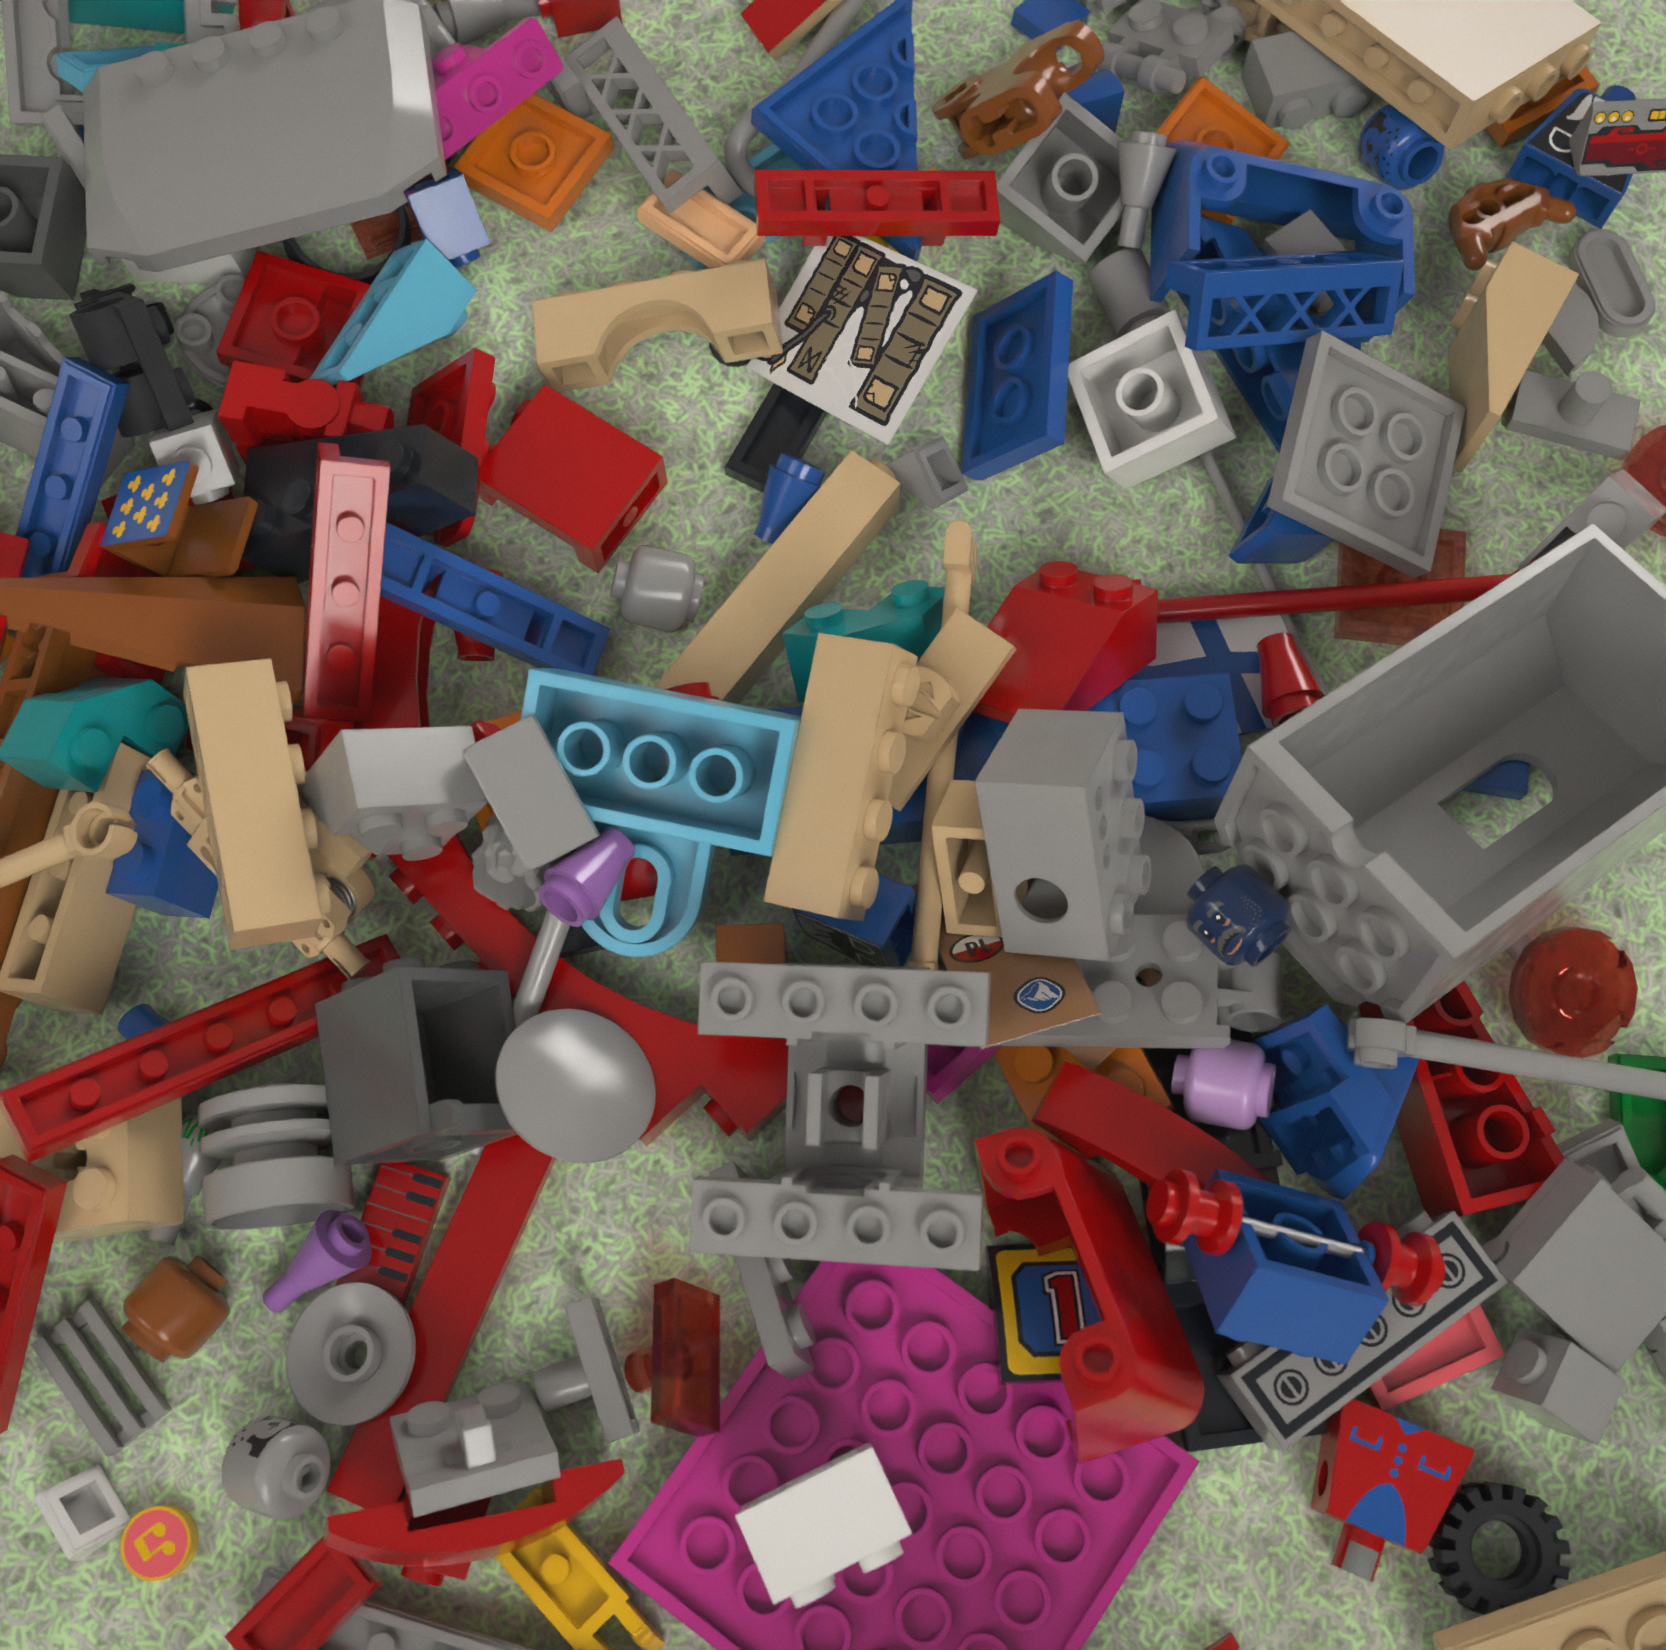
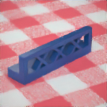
(1284, 275)

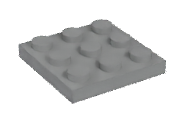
(1367, 455)

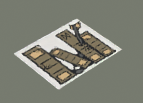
(863, 332)

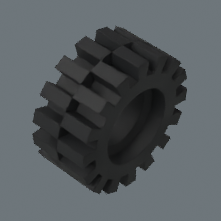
(1537, 1536)

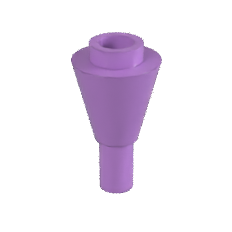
(330, 1250)

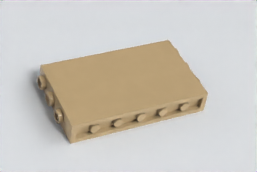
(1448, 60)

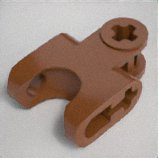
(1020, 95)

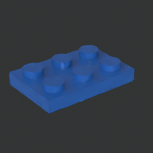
(1018, 377)

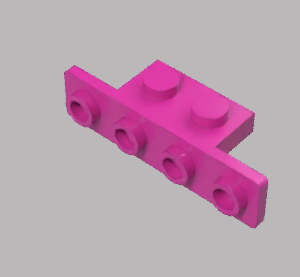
(484, 84)

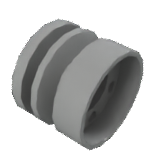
(276, 1165)

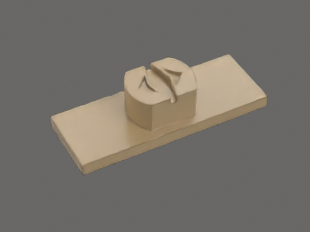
(952, 681)

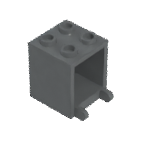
(415, 1061)

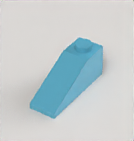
(406, 307)

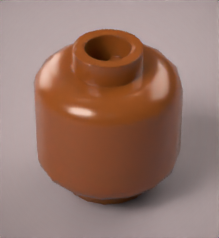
(176, 1308)

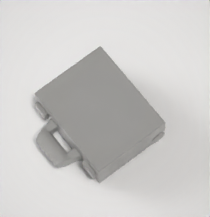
(1590, 1258)

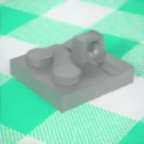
(473, 1447)

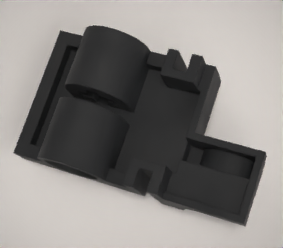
(130, 335)

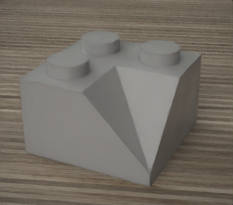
(1064, 185)
(396, 788)

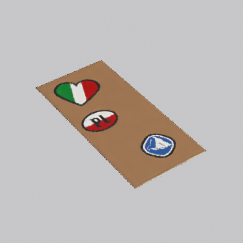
(1025, 989)

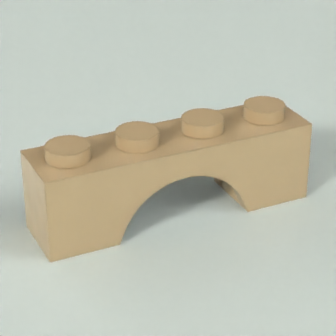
(590, 331)

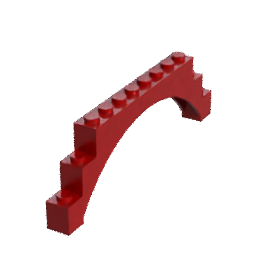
(738, 1073)

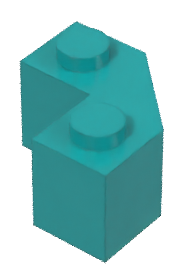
(904, 618)
(74, 734)

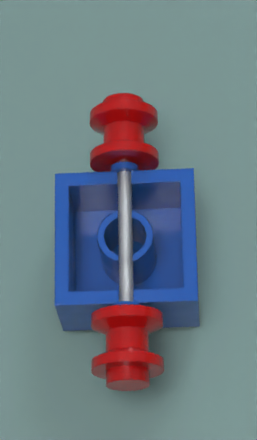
(1289, 1263)

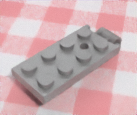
(1183, 1009)

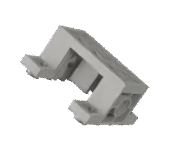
(845, 1183)

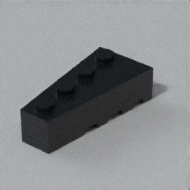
(428, 489)

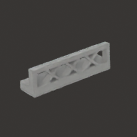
(666, 112)

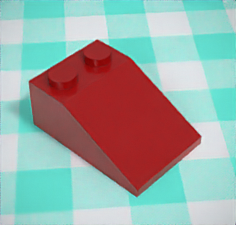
(1072, 638)

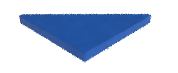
(853, 106)

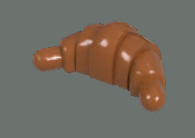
(1497, 213)

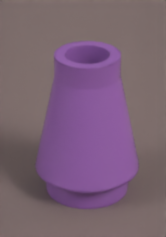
(583, 880)

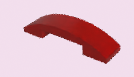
(1130, 1129)
(383, 1534)

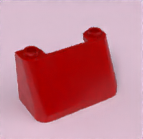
(1133, 1368)

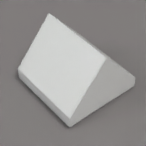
(83, 1512)

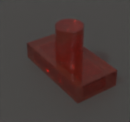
(682, 1361)

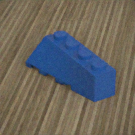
(1262, 373)

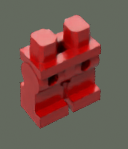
(268, 409)

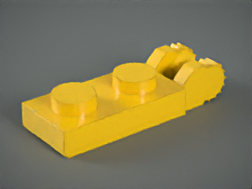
(576, 1588)

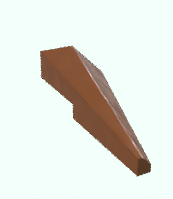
(170, 619)

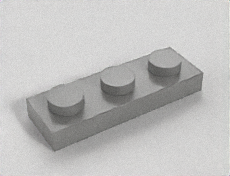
(780, 1324)

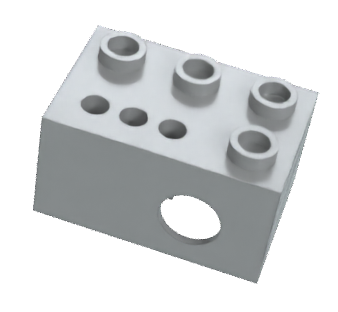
(1065, 813)

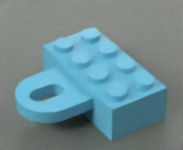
(672, 779)

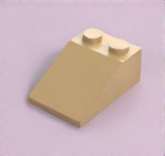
(1499, 335)

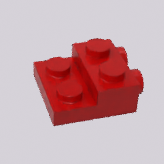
(288, 316)

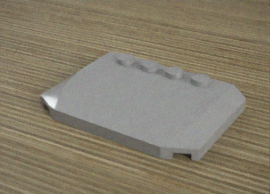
(260, 134)

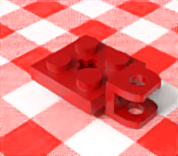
(457, 407)

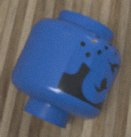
(1398, 150)

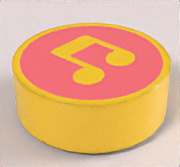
(159, 1542)

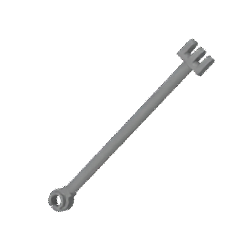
(1381, 1042)

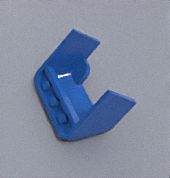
(1275, 193)

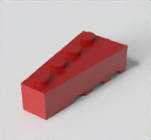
(1466, 1128)

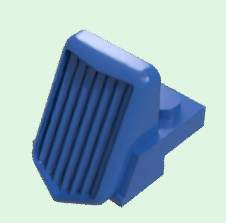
(1328, 1110)

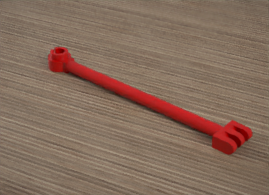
(1325, 599)

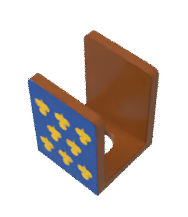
(191, 539)

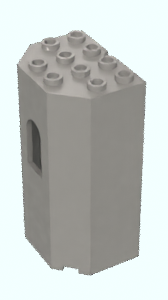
(1349, 791)

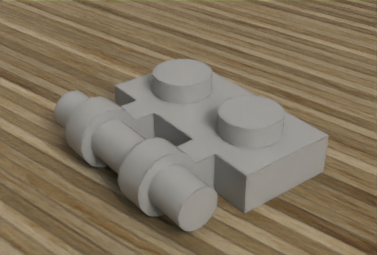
(1163, 44)

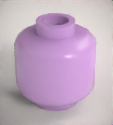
(1225, 1084)

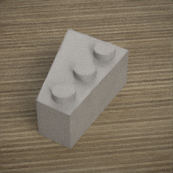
(28, 383)

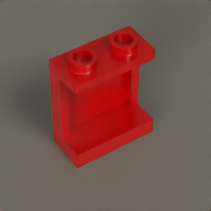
(572, 475)

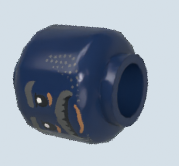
(1238, 915)

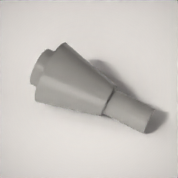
(474, 18)
(1142, 173)

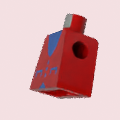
(1383, 1483)

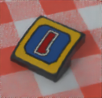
(1034, 1310)

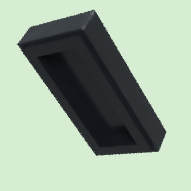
(780, 425)

